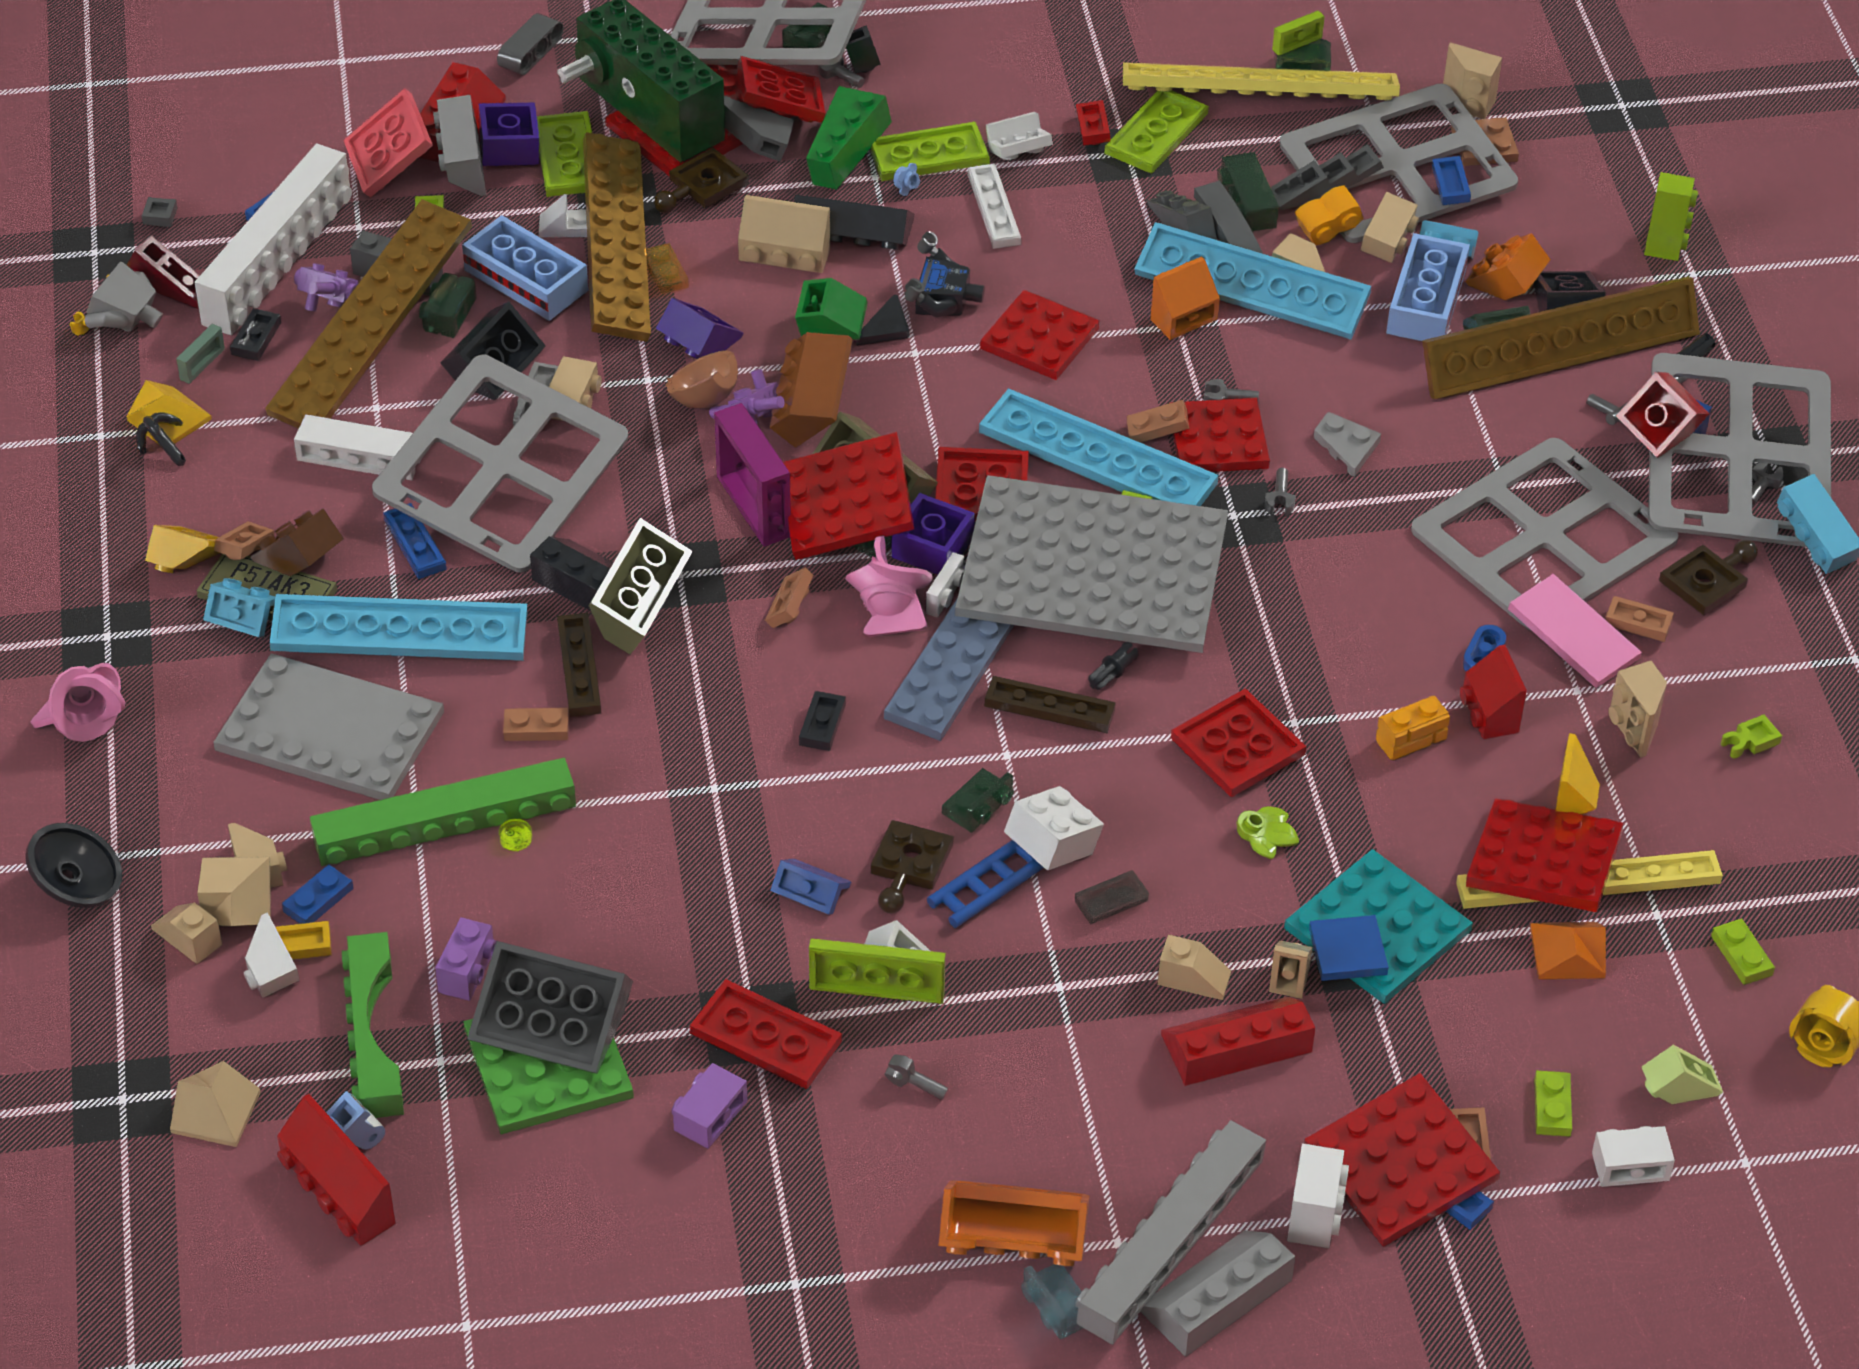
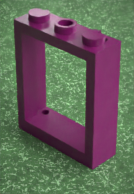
(763, 502)

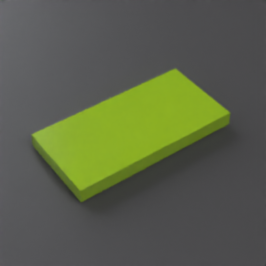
(1156, 130)
(931, 150)
(563, 152)
(877, 971)

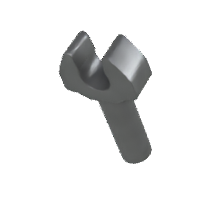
(839, 70)
(1217, 390)
(1764, 480)
(1280, 494)
(901, 1071)

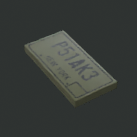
(257, 575)

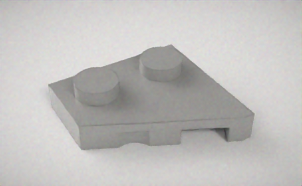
(1346, 440)

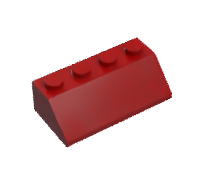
(458, 81)
(1240, 1039)
(336, 1172)

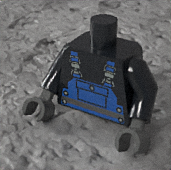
(942, 284)

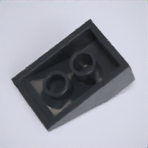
(1565, 288)

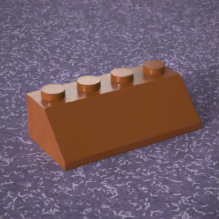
(810, 385)

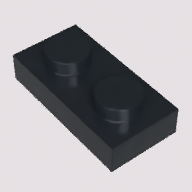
(255, 334)
(822, 720)

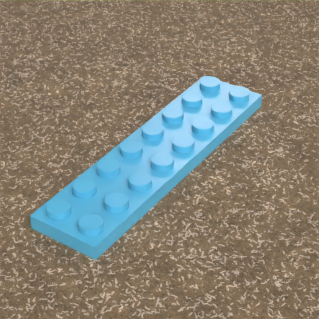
(1260, 280)
(1095, 451)
(398, 627)

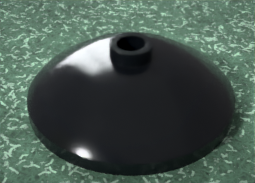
(73, 865)

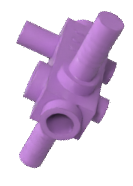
(325, 284)
(756, 401)

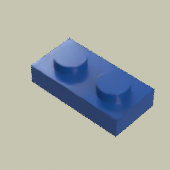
(317, 895)

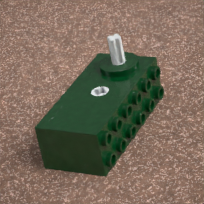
(649, 78)

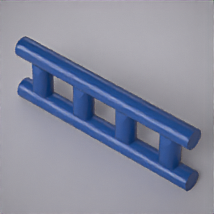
(986, 895)

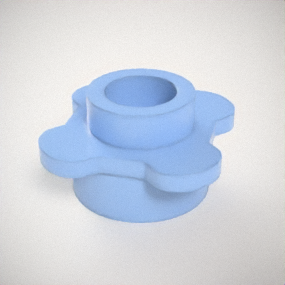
(906, 178)

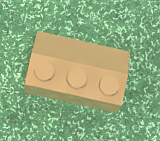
(784, 234)

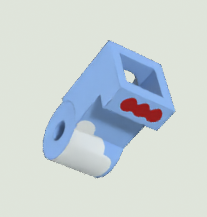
(356, 1121)

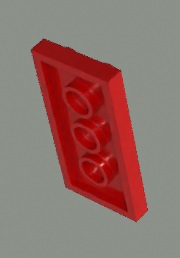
(766, 1033)

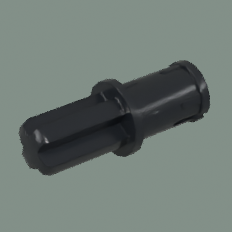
(1112, 666)

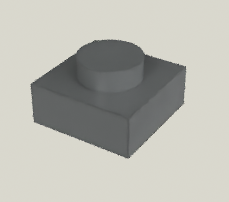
(159, 212)

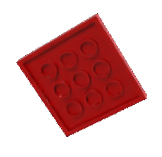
(848, 496)
(1545, 855)
(1406, 1159)

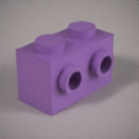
(465, 959)
(709, 1105)

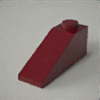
(165, 271)

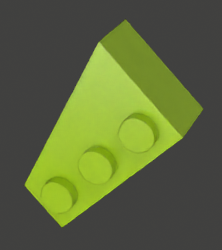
(1671, 216)

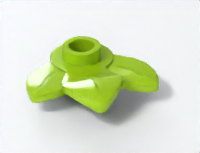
(1266, 830)

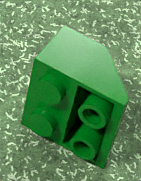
(830, 309)

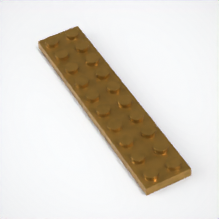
(616, 237)
(370, 315)
(1560, 337)

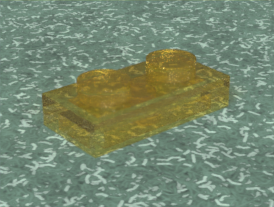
(666, 269)

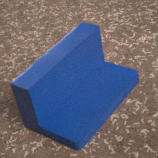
(808, 885)

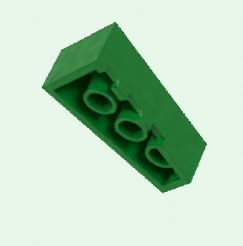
(846, 135)

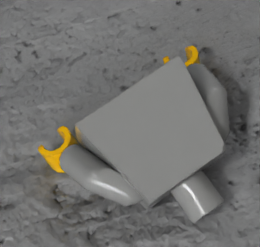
(119, 303)

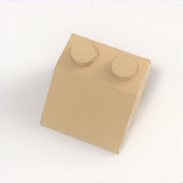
(1473, 78)

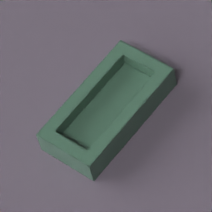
(200, 353)

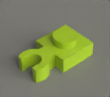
(1754, 734)

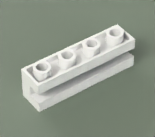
(348, 444)

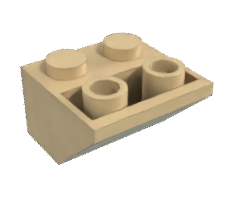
(1638, 704)

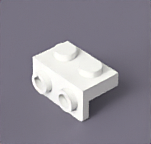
(1017, 135)

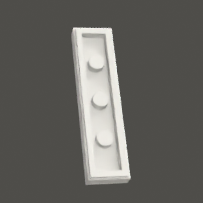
(994, 206)

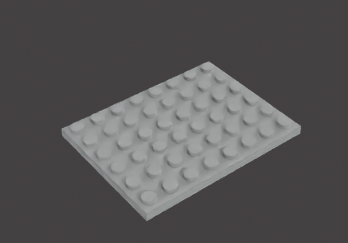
(1093, 564)

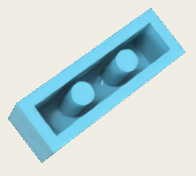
(1819, 523)

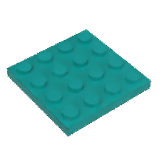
(1410, 918)

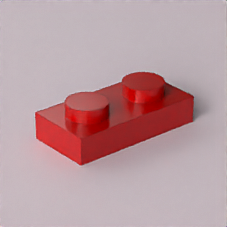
(1093, 123)

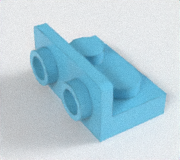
(1451, 233)
(238, 607)

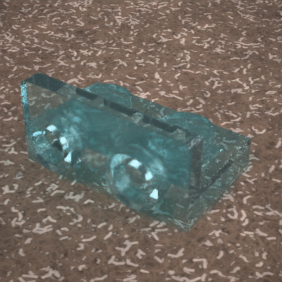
(1055, 1297)

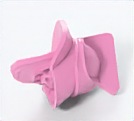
(890, 594)
(83, 702)

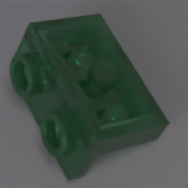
(979, 799)

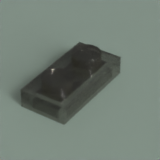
(1111, 897)

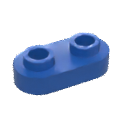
(1483, 642)

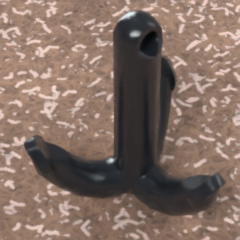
(150, 424)

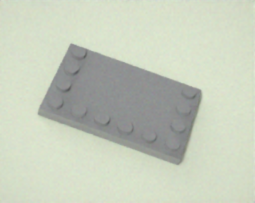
(329, 727)

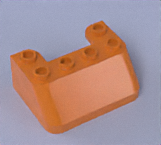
(1014, 1219)

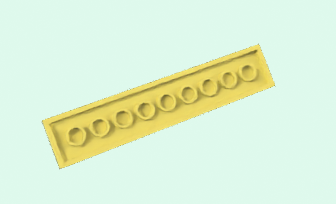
(1271, 80)

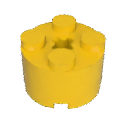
(1827, 1027)

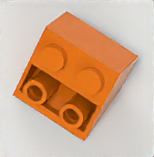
(1509, 267)
(1184, 298)

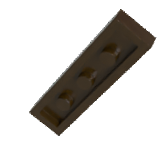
(579, 664)
(1050, 704)

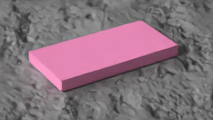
(1574, 630)

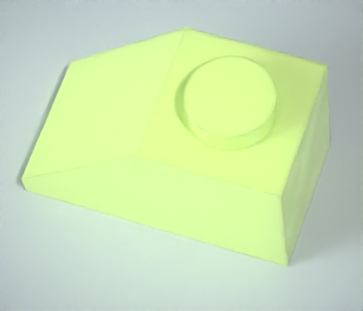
(1680, 1077)

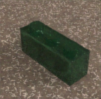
(1249, 190)

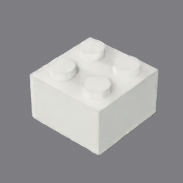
(1053, 827)
(1318, 1196)

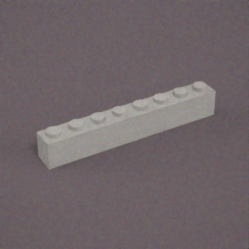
(1169, 1232)

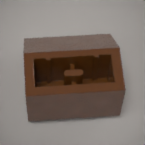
(298, 544)

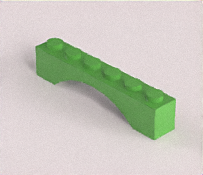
(370, 972)

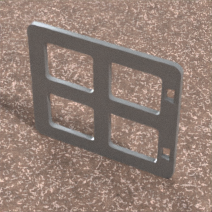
(765, 20)
(1402, 161)
(1741, 448)
(500, 461)
(1540, 530)

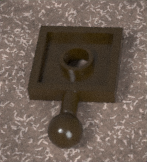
(690, 179)
(1705, 564)
(918, 871)

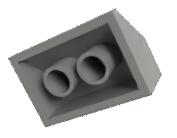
(460, 143)

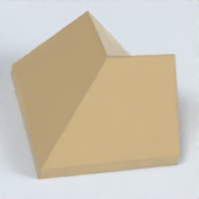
(235, 889)
(214, 1105)

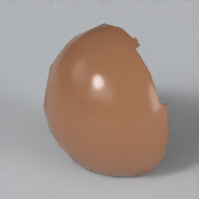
(705, 380)

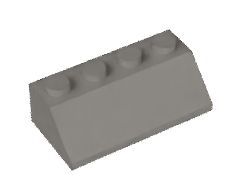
(1220, 1289)

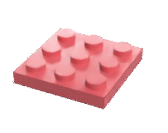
(387, 143)

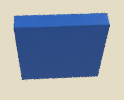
(1348, 947)

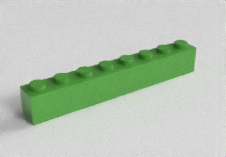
(442, 811)

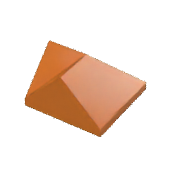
(1569, 950)

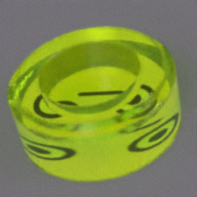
(515, 834)

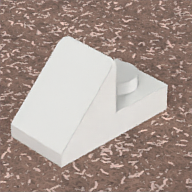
(561, 222)

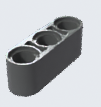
(530, 44)

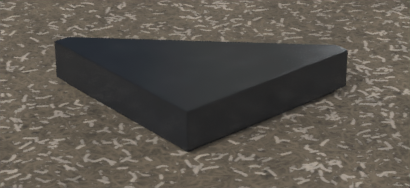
(886, 324)

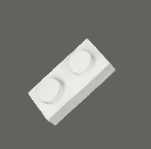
(943, 588)

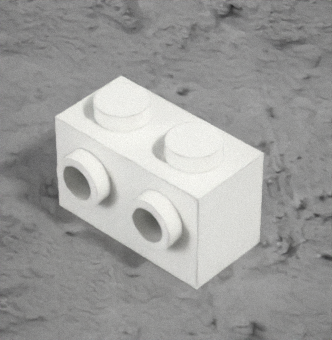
(1633, 1156)

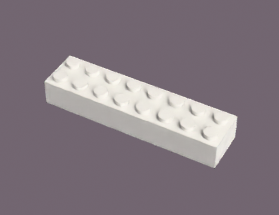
(273, 239)

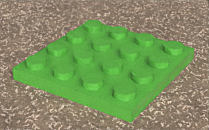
(536, 1091)

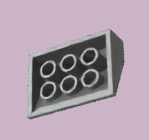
(549, 1007)

